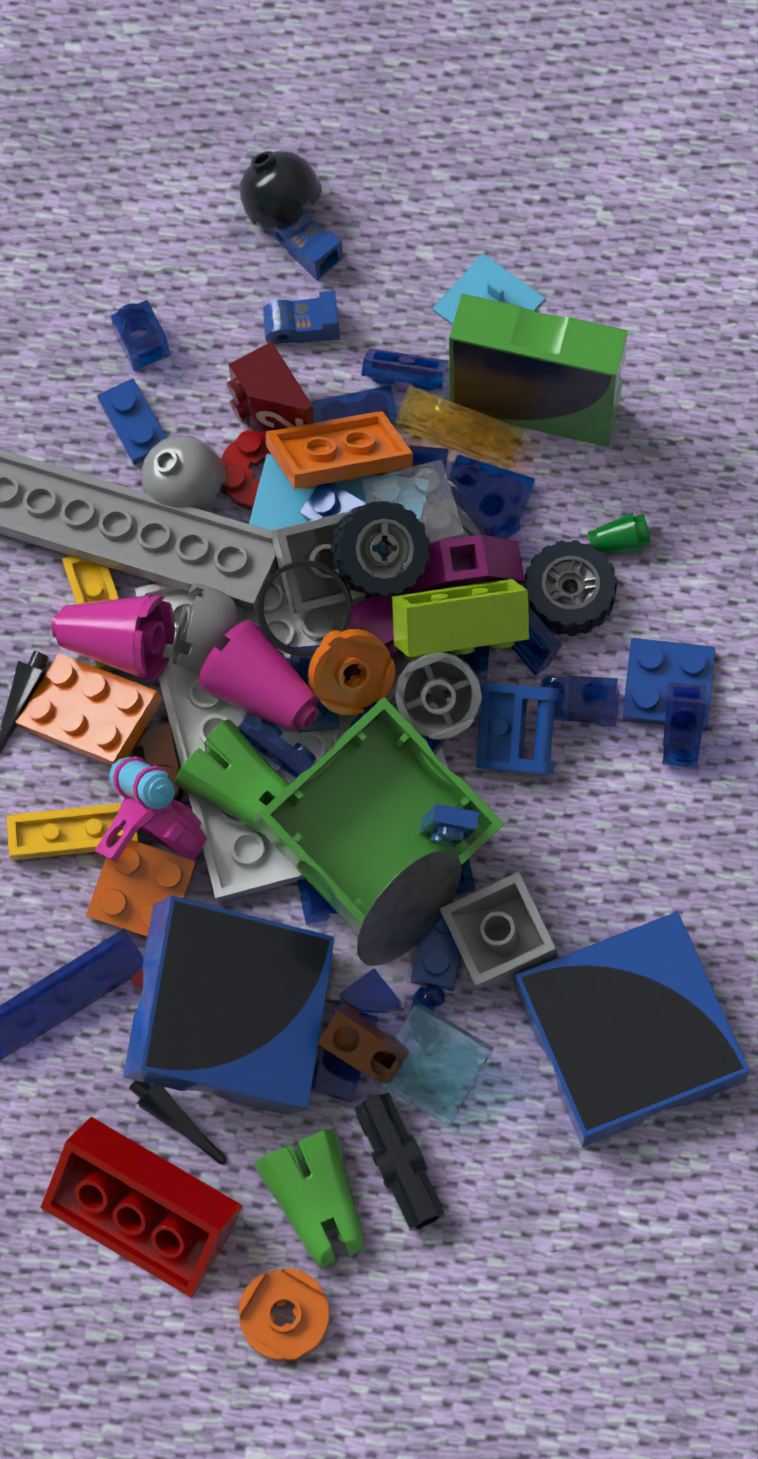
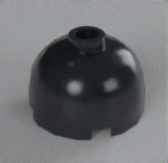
(277, 188)

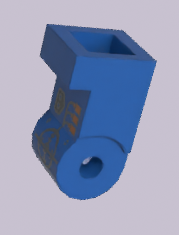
(309, 244)
(302, 320)

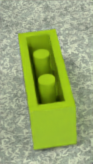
(461, 618)

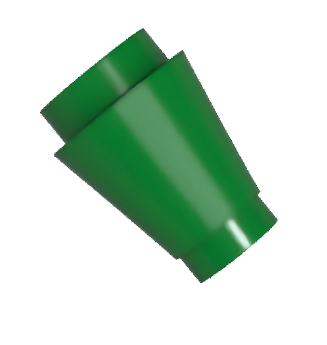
(622, 535)

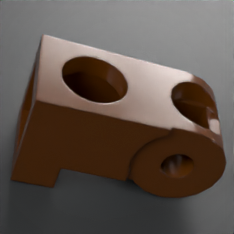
(159, 749)
(363, 1045)

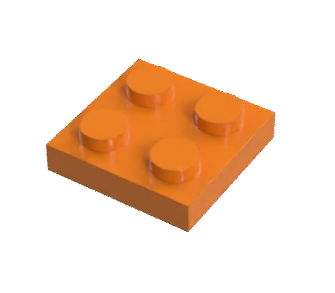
(136, 883)

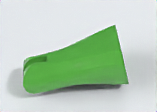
(231, 775)
(315, 1194)

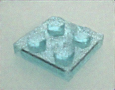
(439, 1064)

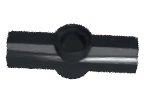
(399, 1161)

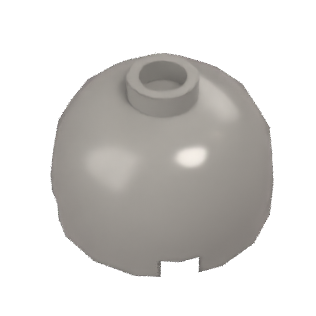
(183, 473)
(203, 626)
(440, 692)

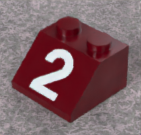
(267, 392)

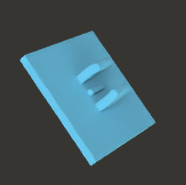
(488, 281)

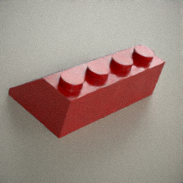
(140, 1205)

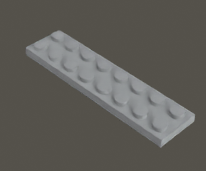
(132, 530)

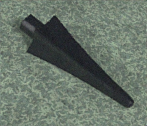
(24, 684)
(162, 1106)

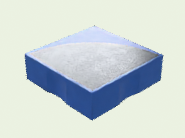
(229, 1006)
(631, 1028)

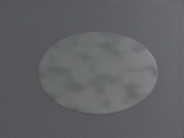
(408, 907)

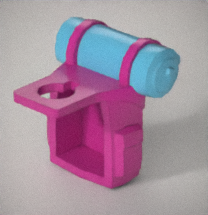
(150, 807)

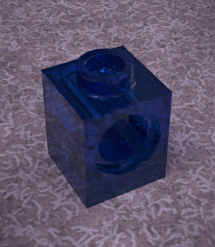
(143, 349)

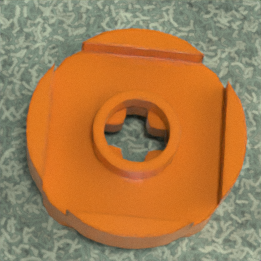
(339, 652)
(277, 1289)

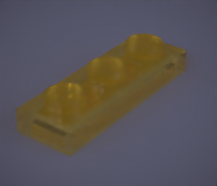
(458, 428)

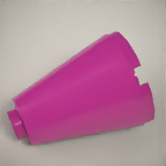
(119, 633)
(258, 679)

